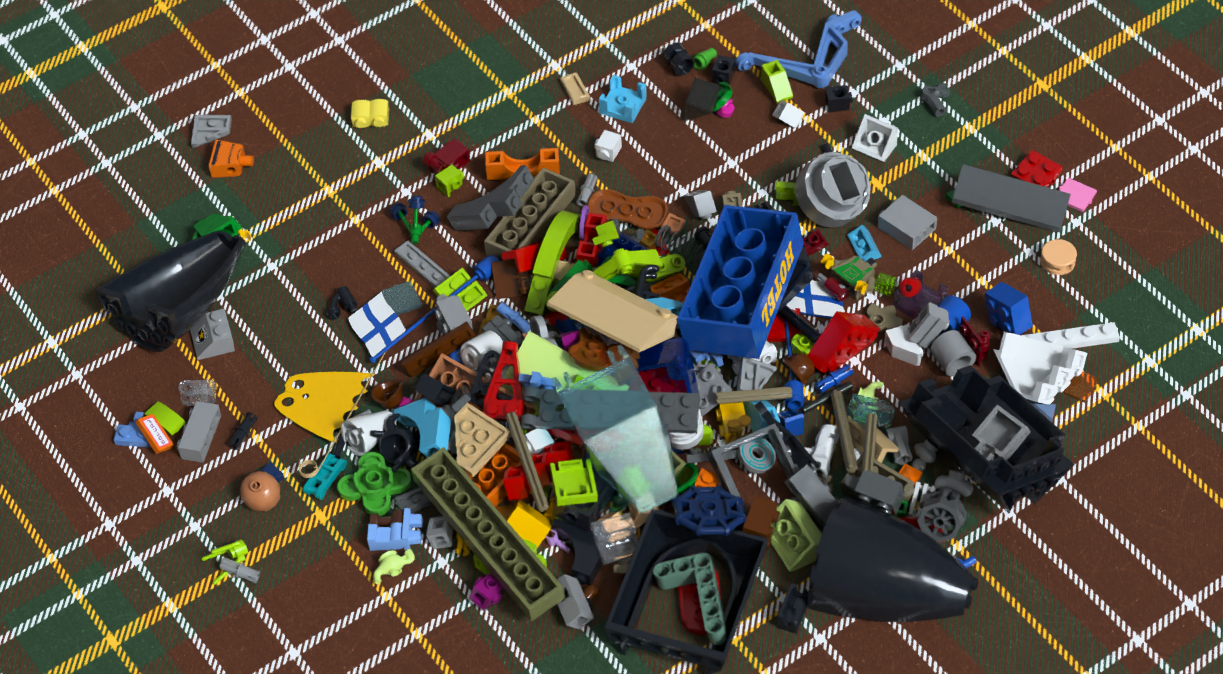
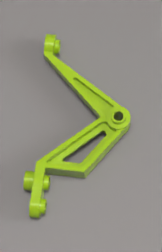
(632, 262)

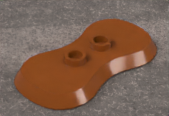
(643, 212)
(590, 352)

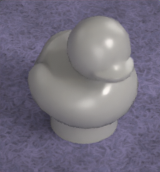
(927, 454)

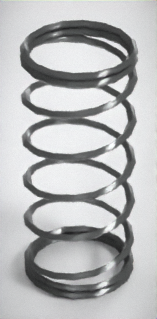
(666, 238)

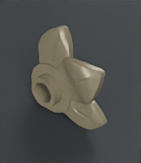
(884, 317)

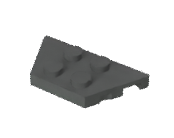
(698, 455)

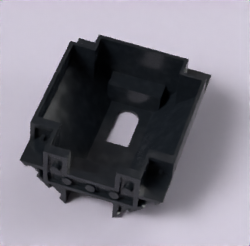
(956, 411)

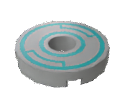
(754, 464)

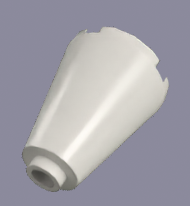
(358, 429)

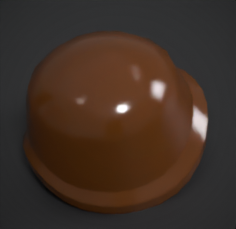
(801, 366)
(388, 393)

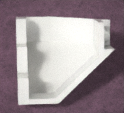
(1038, 367)

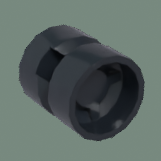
(678, 59)

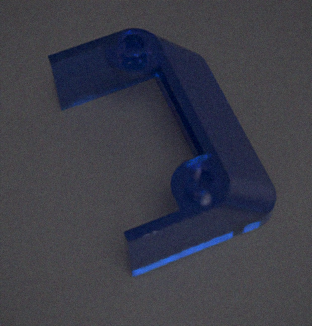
(674, 355)

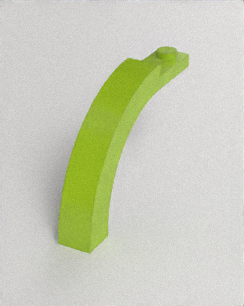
(554, 242)

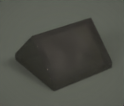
(700, 99)

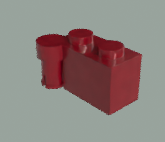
(450, 154)

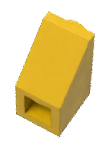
(727, 413)

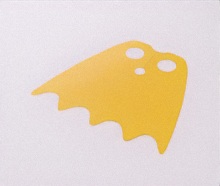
(327, 401)

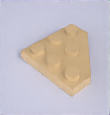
(477, 438)

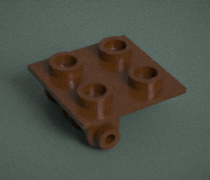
(509, 281)

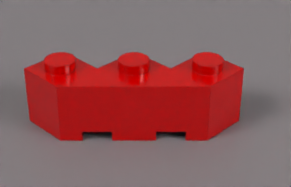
(516, 480)

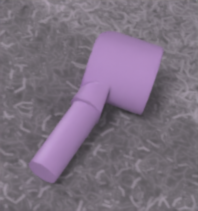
(555, 541)

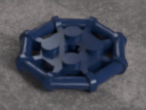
(720, 510)

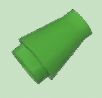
(704, 58)

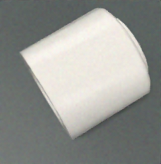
(475, 349)

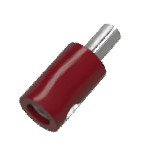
(834, 287)

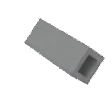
(574, 606)

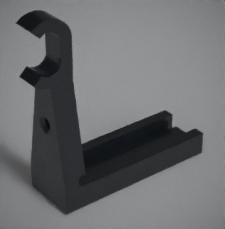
(799, 454)

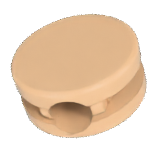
(1058, 257)

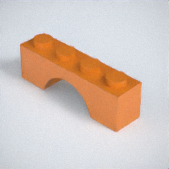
(503, 167)

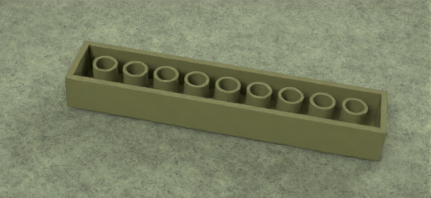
(488, 534)

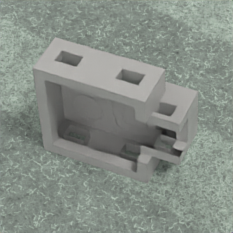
(1000, 434)

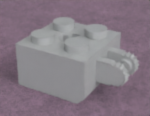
(450, 313)

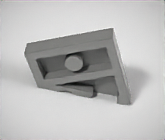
(753, 374)

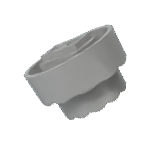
(832, 189)

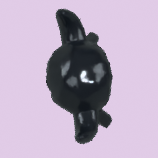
(397, 444)

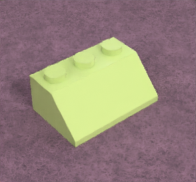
(795, 535)

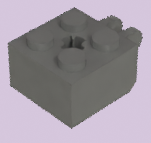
(877, 491)

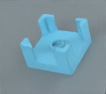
(622, 102)

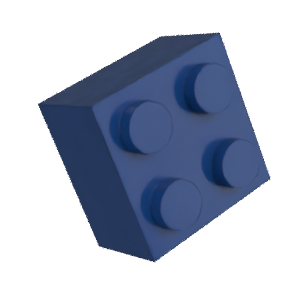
(1008, 309)

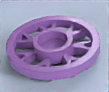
(584, 213)

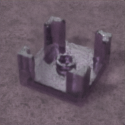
(914, 305)

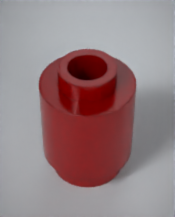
(916, 286)

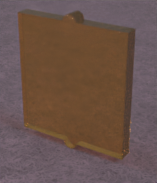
(1081, 387)

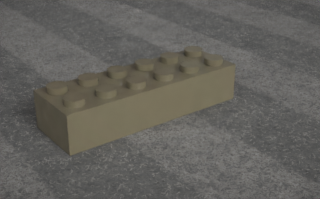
(540, 205)

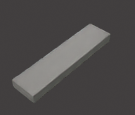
(421, 264)

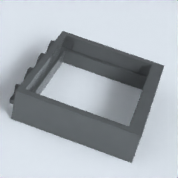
(782, 451)

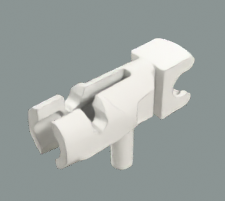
(824, 448)

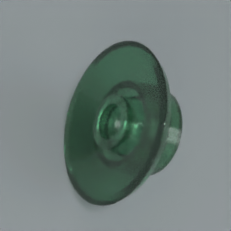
(618, 501)

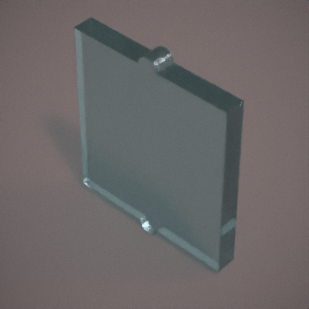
(402, 298)

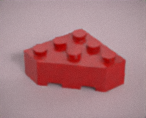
(842, 340)

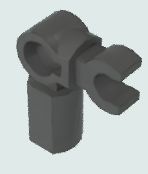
(931, 96)

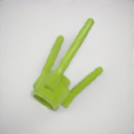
(235, 550)

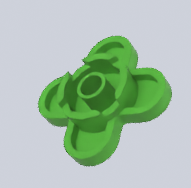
(374, 483)

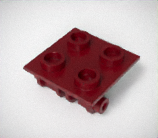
(978, 342)

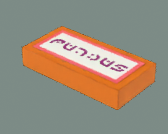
(154, 433)

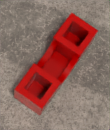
(586, 248)

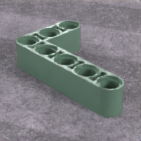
(697, 569)

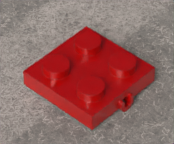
(1037, 170)

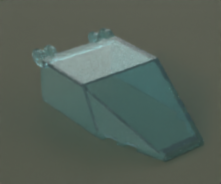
(622, 432)

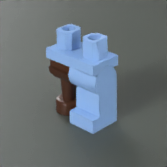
(398, 535)

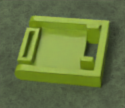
(571, 480)

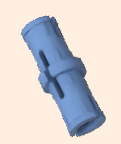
(513, 317)

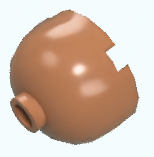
(260, 491)

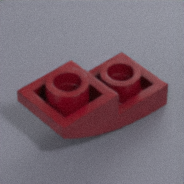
(814, 242)

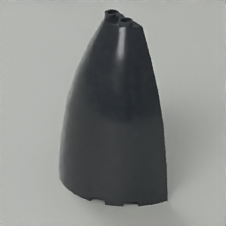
(171, 290)
(885, 569)

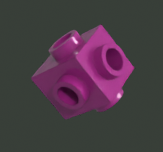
(486, 591)

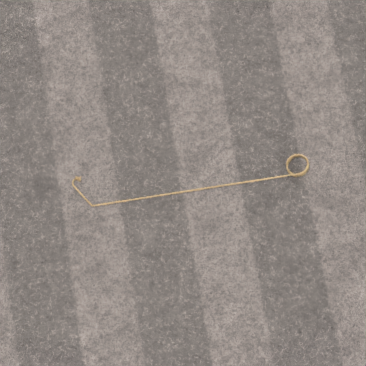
(310, 475)

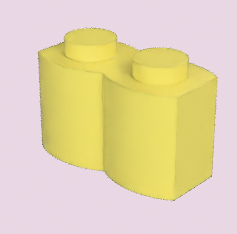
(370, 113)

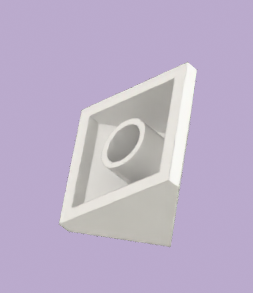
(876, 138)

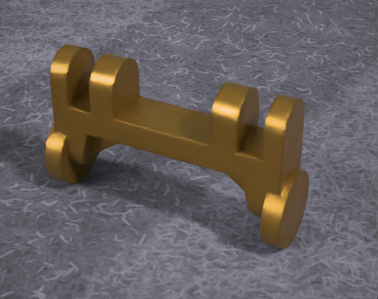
(735, 426)

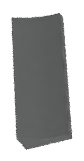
(1011, 198)

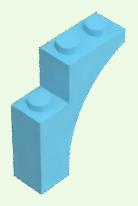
(432, 424)

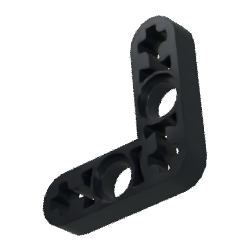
(479, 386)

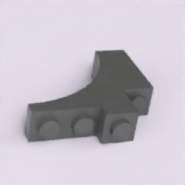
(499, 202)

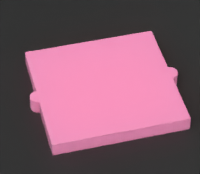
(1080, 194)

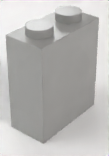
(907, 222)

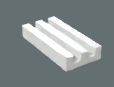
(924, 488)

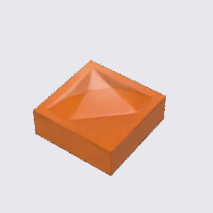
(911, 473)

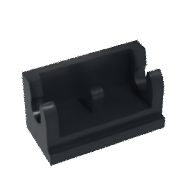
(792, 609)

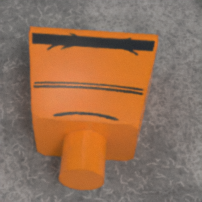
(228, 159)

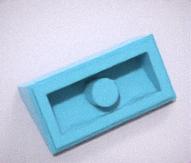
(864, 244)

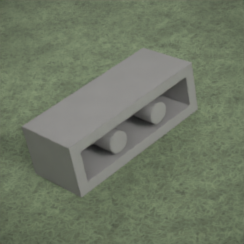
(199, 431)

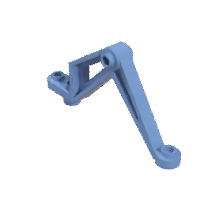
(813, 74)

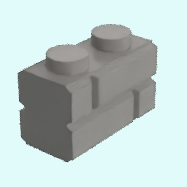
(928, 325)

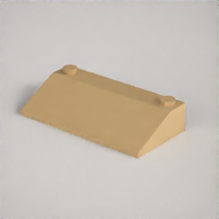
(614, 311)

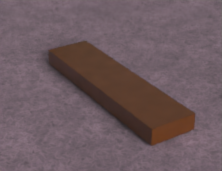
(430, 354)

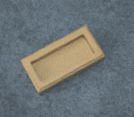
(575, 88)

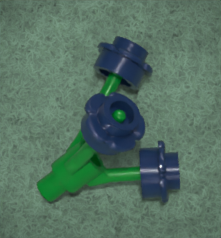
(430, 218)

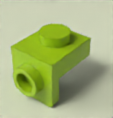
(606, 234)

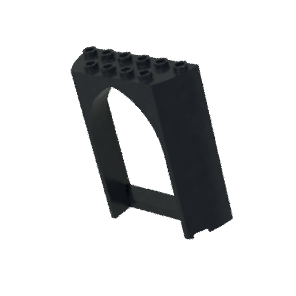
(665, 541)

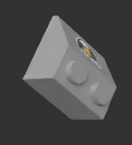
(212, 335)

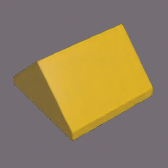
(529, 523)

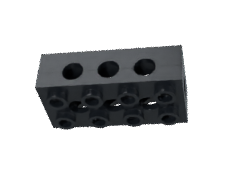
(586, 513)

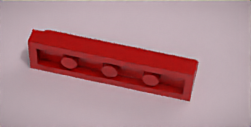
(526, 256)

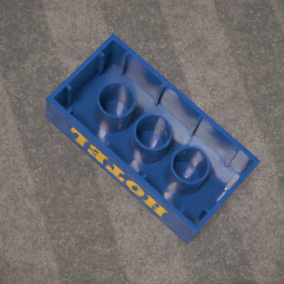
(741, 281)

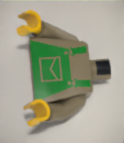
(853, 274)

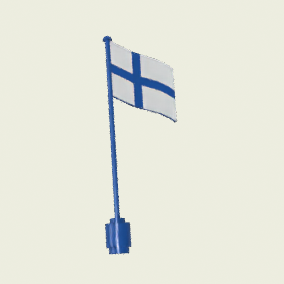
(812, 301)
(382, 328)

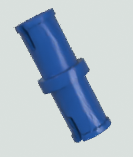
(833, 378)

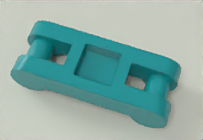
(325, 476)

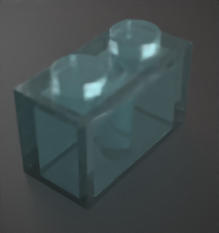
(862, 405)

